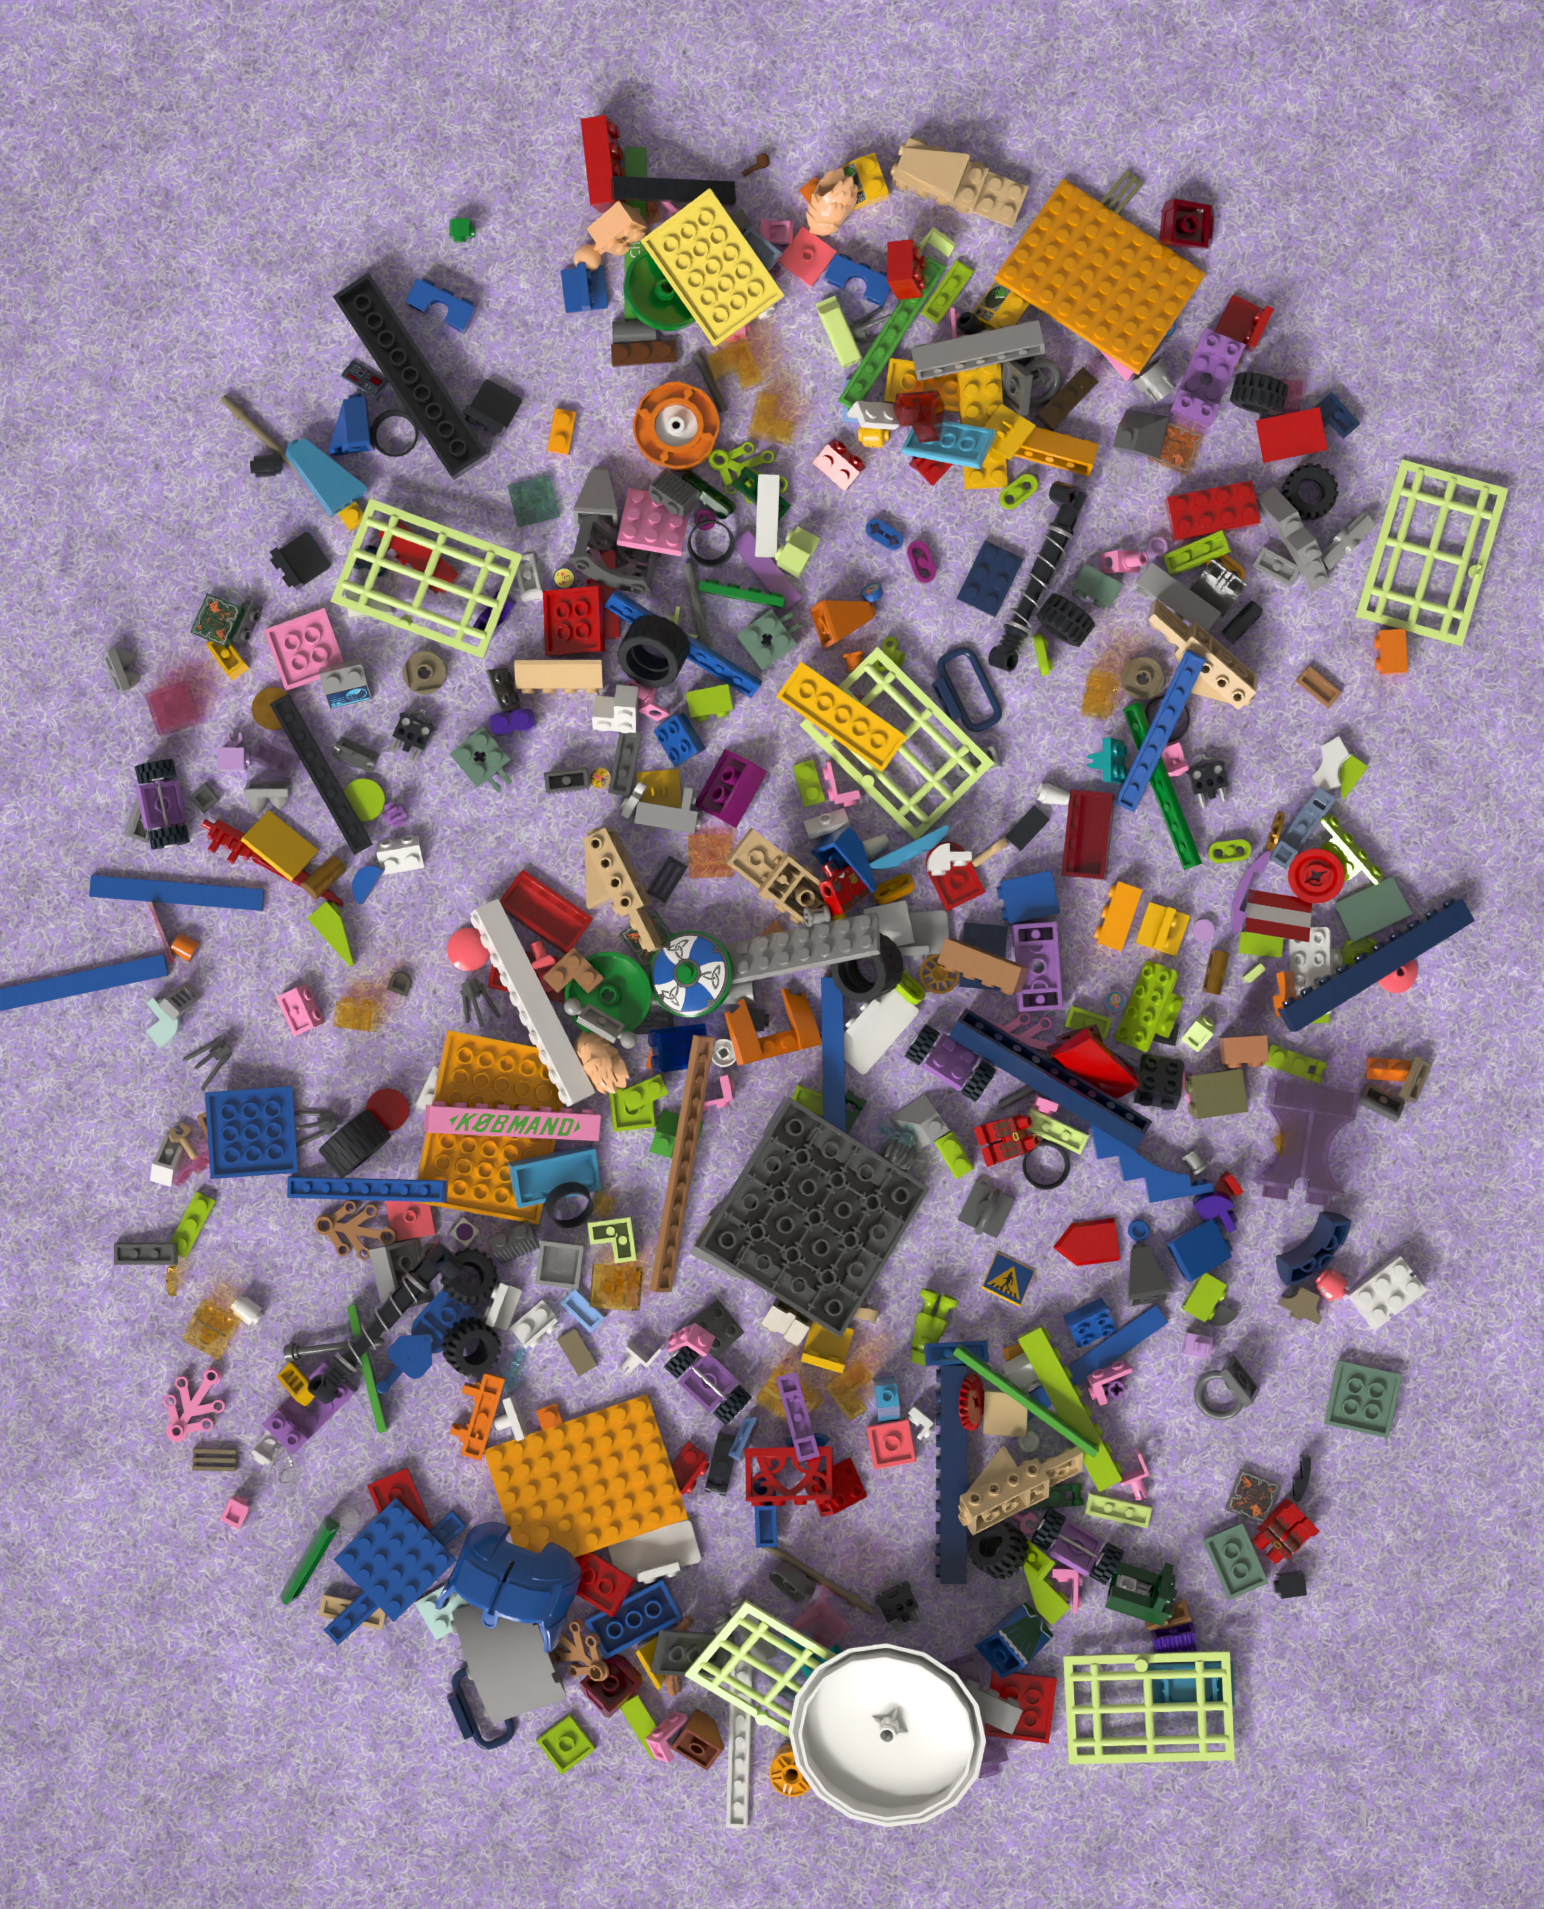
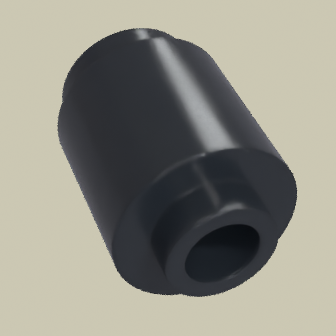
(970, 324)
(266, 466)

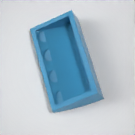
(538, 1176)

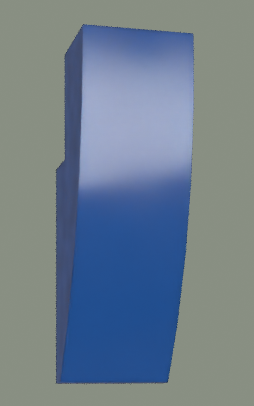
(765, 1519)

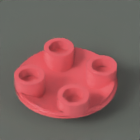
(467, 950)

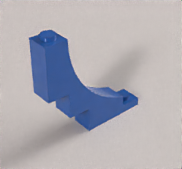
(1159, 1183)

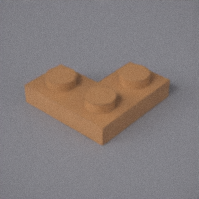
(572, 967)

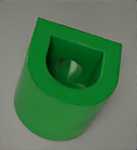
(461, 229)

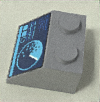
(345, 683)

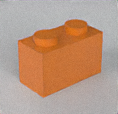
(1391, 652)

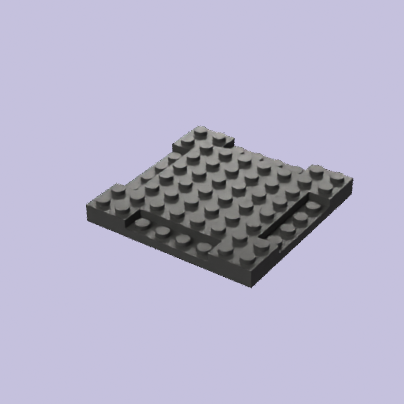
(812, 1217)

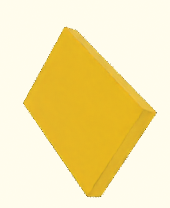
(279, 845)

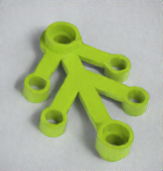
(728, 463)

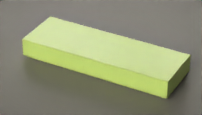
(1057, 1131)
(1118, 1510)

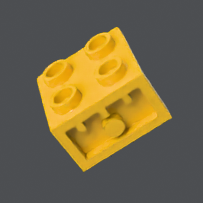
(826, 1349)

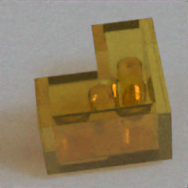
(735, 360)
(765, 424)
(1097, 694)
(356, 1015)
(844, 1387)

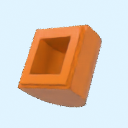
(184, 947)

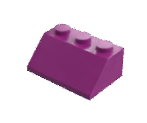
(730, 788)

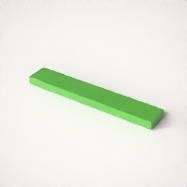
(368, 1372)

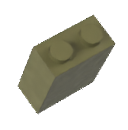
(1216, 1094)

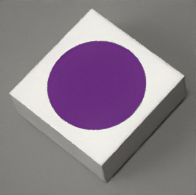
(465, 1231)

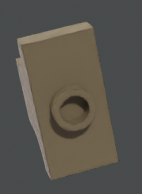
(1301, 1305)

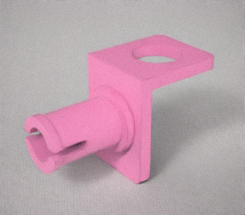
(1123, 561)
(647, 696)
(1135, 1478)

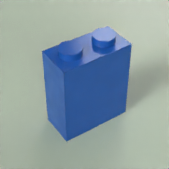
(1028, 897)

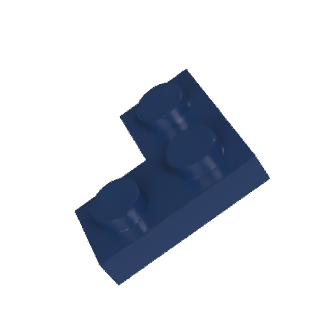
(1337, 415)

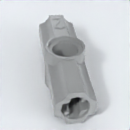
(1346, 540)

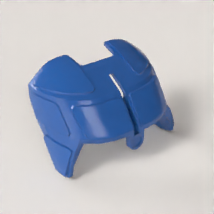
(535, 1590)

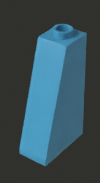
(325, 478)
(886, 1399)

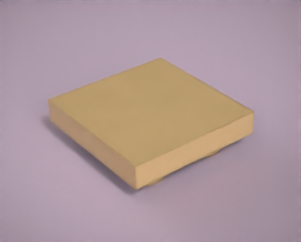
(1004, 1415)

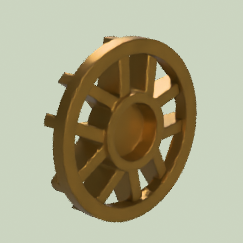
(1275, 830)
(938, 975)

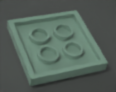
(1362, 1399)

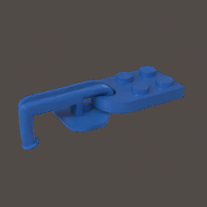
(414, 1352)

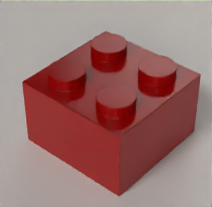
(905, 269)

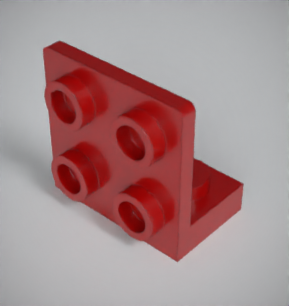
(1243, 321)
(688, 1466)
(847, 1488)

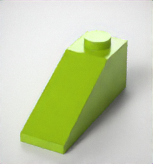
(332, 927)

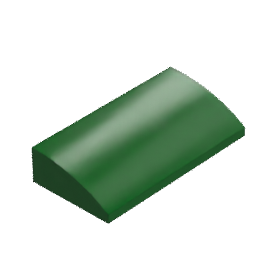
(309, 1560)

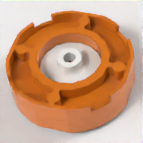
(670, 406)

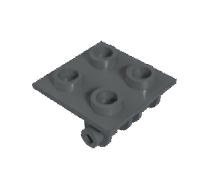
(1218, 586)
(503, 689)
(720, 1324)

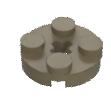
(1154, 675)
(418, 683)

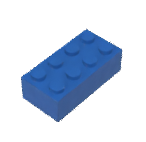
(638, 1617)

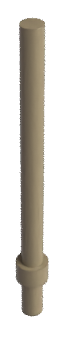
(239, 413)
(853, 1599)

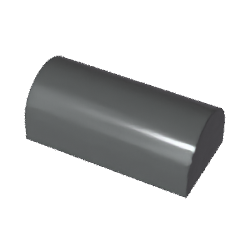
(632, 332)
(1381, 1102)

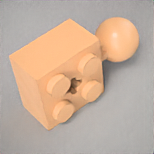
(613, 233)

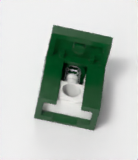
(1142, 1593)

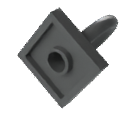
(1018, 384)
(986, 1209)
(1237, 1382)

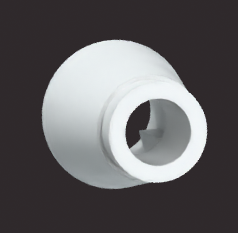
(1051, 794)
(875, 846)

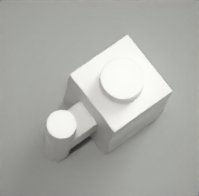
(1021, 1373)

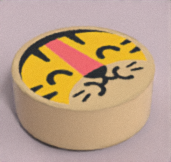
(600, 778)

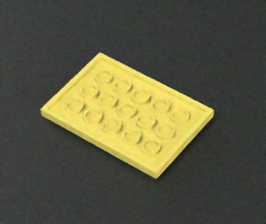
(712, 268)

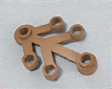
(352, 1229)
(595, 1666)

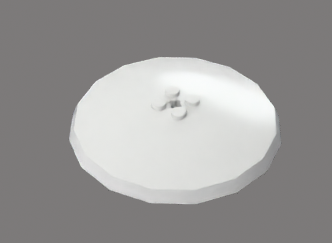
(887, 1735)

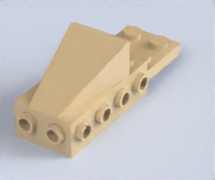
(957, 182)
(1223, 673)
(777, 876)
(614, 878)
(1008, 1489)

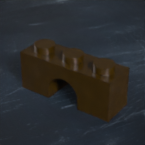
(1067, 399)

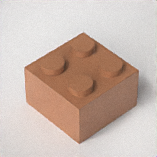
(1243, 1049)

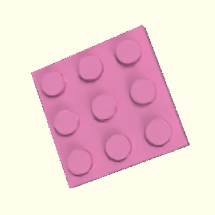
(651, 525)
(303, 647)

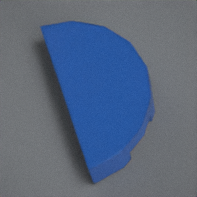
(365, 881)

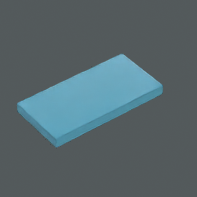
(958, 445)

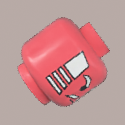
(1331, 1285)

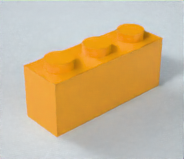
(1117, 915)

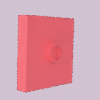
(807, 256)
(410, 1219)
(891, 1443)

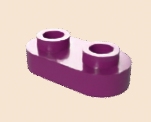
(921, 562)

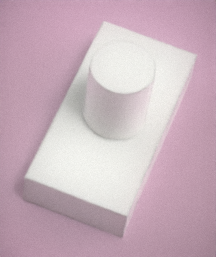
(512, 1418)

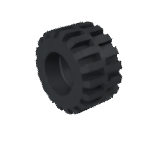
(1259, 393)
(1322, 478)
(1065, 620)
(488, 1278)
(484, 1355)
(1008, 1558)

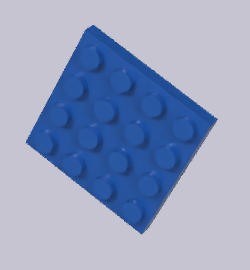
(251, 1132)
(395, 1559)

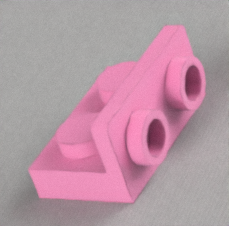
(300, 1009)

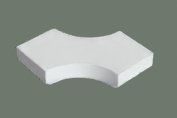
(1334, 756)

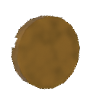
(262, 710)

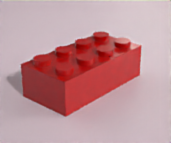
(601, 159)
(1212, 510)

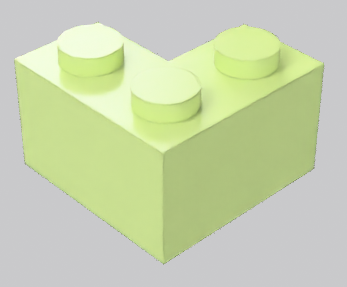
(797, 551)
(617, 1231)

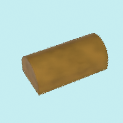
(324, 877)
(1215, 972)

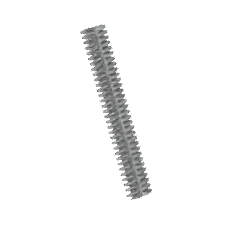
(695, 602)

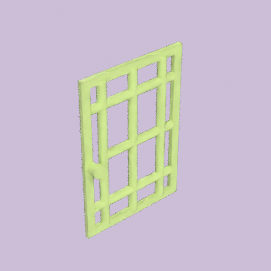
(1431, 552)
(426, 578)
(920, 720)
(760, 1630)
(1141, 1664)

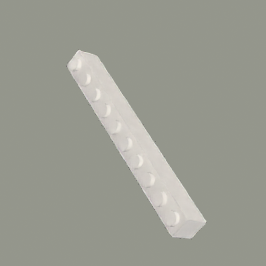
(532, 1003)

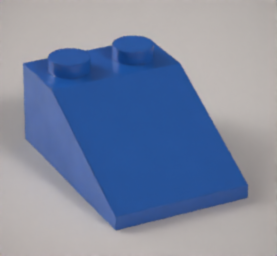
(845, 850)

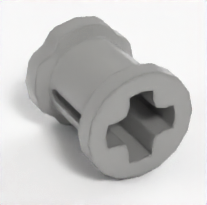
(816, 916)
(1195, 1161)

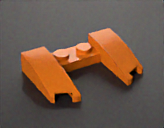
(751, 1049)

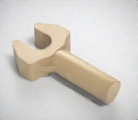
(989, 852)
(183, 1139)

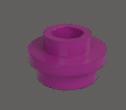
(704, 512)

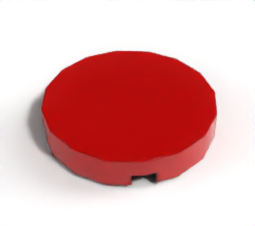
(389, 1108)

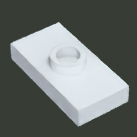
(826, 823)

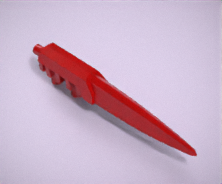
(230, 838)

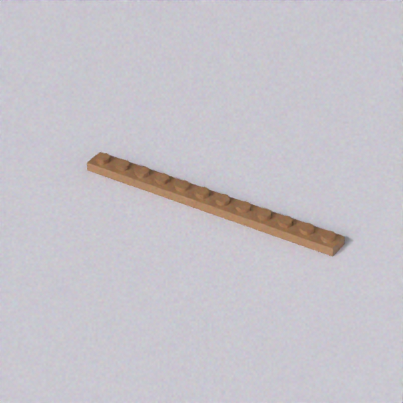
(682, 1163)

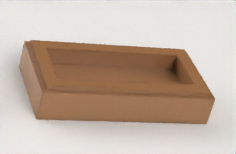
(1318, 686)

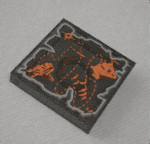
(1252, 1496)

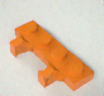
(476, 1433)

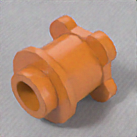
(853, 660)

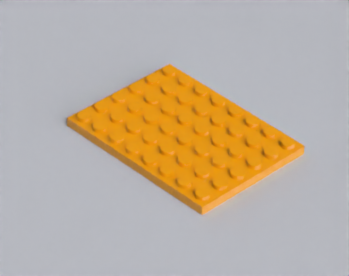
(1100, 276)
(477, 1165)
(588, 1481)

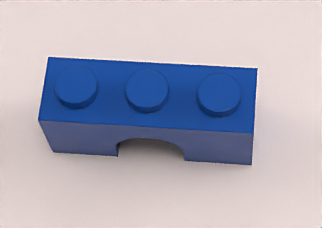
(843, 269)
(425, 295)

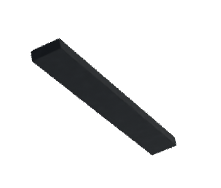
(321, 774)

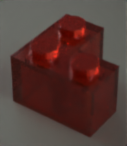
(921, 411)

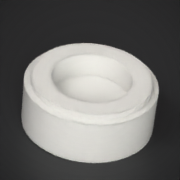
(1029, 1443)

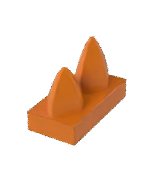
(1387, 1069)

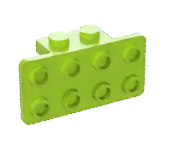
(1150, 1008)

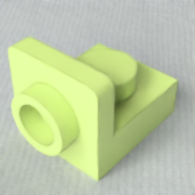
(1199, 1032)

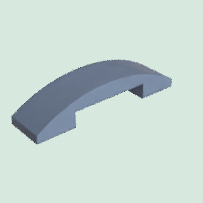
(1302, 827)

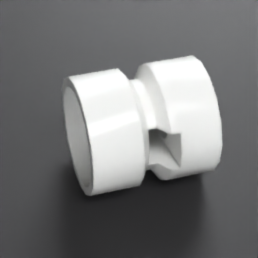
(723, 1053)

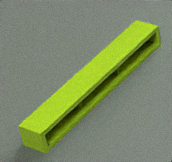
(1068, 1403)

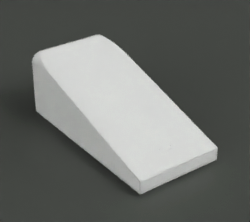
(529, 579)

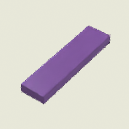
(766, 570)

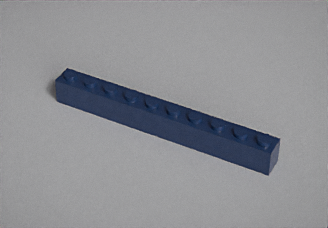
(1376, 964)
(1050, 1079)
(953, 1477)

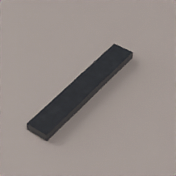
(669, 189)

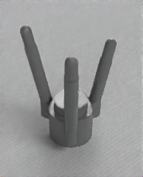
(860, 328)
(471, 991)
(218, 1050)
(326, 1123)

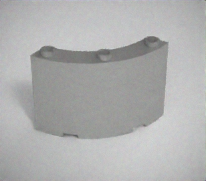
(507, 1664)

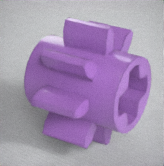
(394, 814)
(1118, 1391)

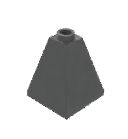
(1146, 1279)

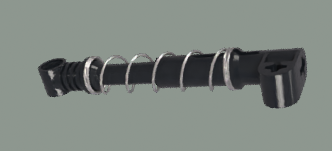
(1071, 501)
(417, 1281)

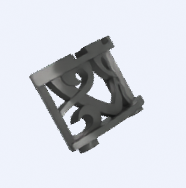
(596, 531)

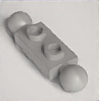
(600, 1023)

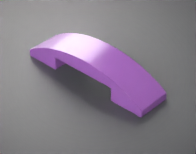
(1238, 916)
(797, 1416)

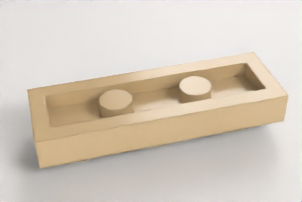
(333, 1606)

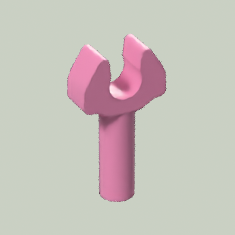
(1021, 1519)

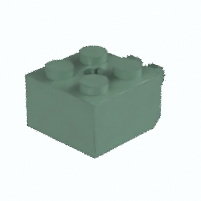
(781, 640)
(480, 772)

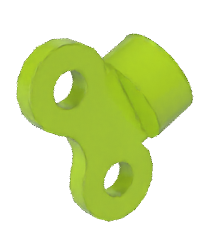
(895, 655)

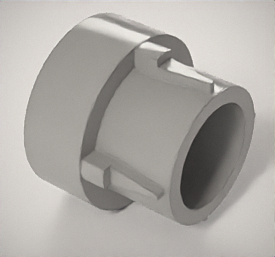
(1154, 380)

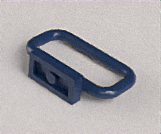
(950, 699)
(466, 1719)

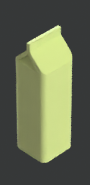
(838, 332)

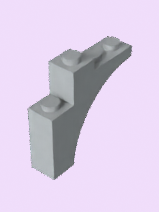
(1295, 536)

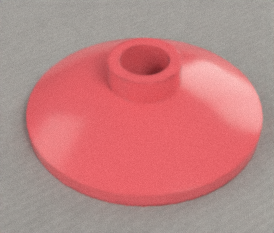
(1398, 984)

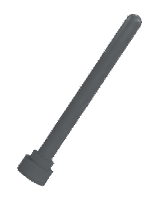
(293, 1351)

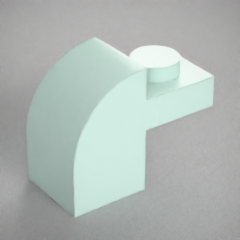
(165, 1029)

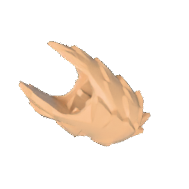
(831, 202)
(601, 1062)

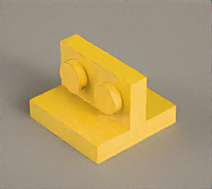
(1162, 929)

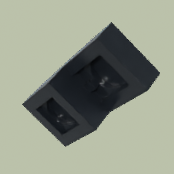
(1300, 1483)

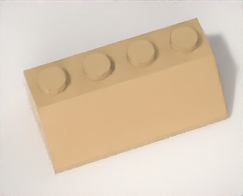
(559, 675)

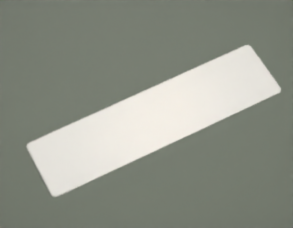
(767, 515)

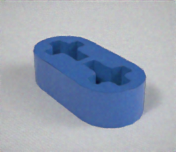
(881, 539)

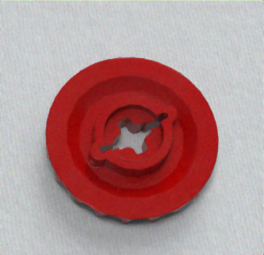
(1316, 890)
(971, 1402)

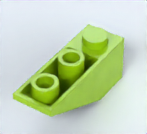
(1047, 1600)

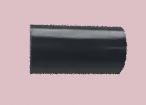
(1242, 622)

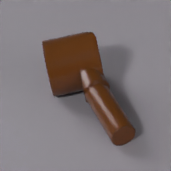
(762, 162)

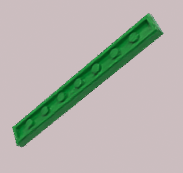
(1164, 793)

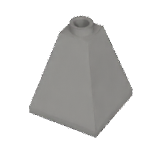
(597, 498)

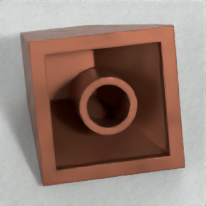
(699, 1740)

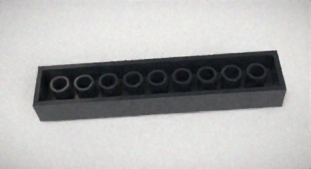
(411, 376)

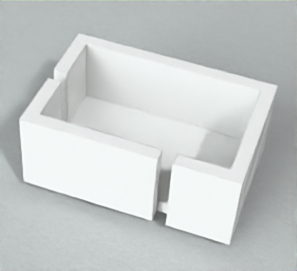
(1386, 1292)

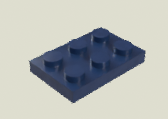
(989, 578)
(989, 938)

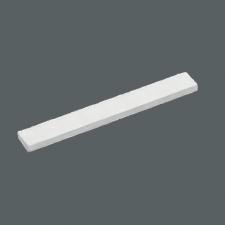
(739, 1753)

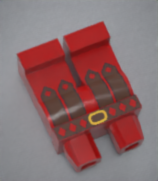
(1013, 1135)
(1286, 1530)

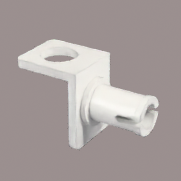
(636, 1358)

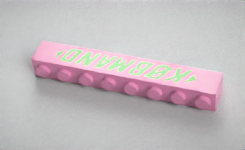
(512, 1122)

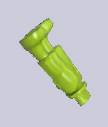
(928, 1327)

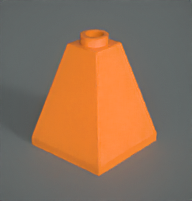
(839, 618)

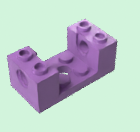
(1217, 357)
(1038, 943)
(296, 1425)

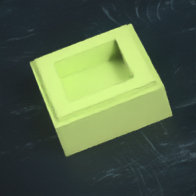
(1253, 973)

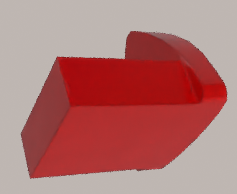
(1228, 1185)

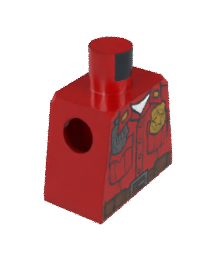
(841, 888)

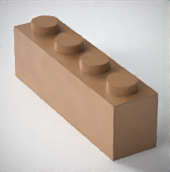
(983, 965)

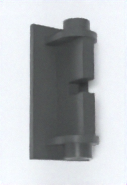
(249, 619)
(355, 754)

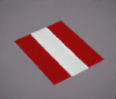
(1278, 915)

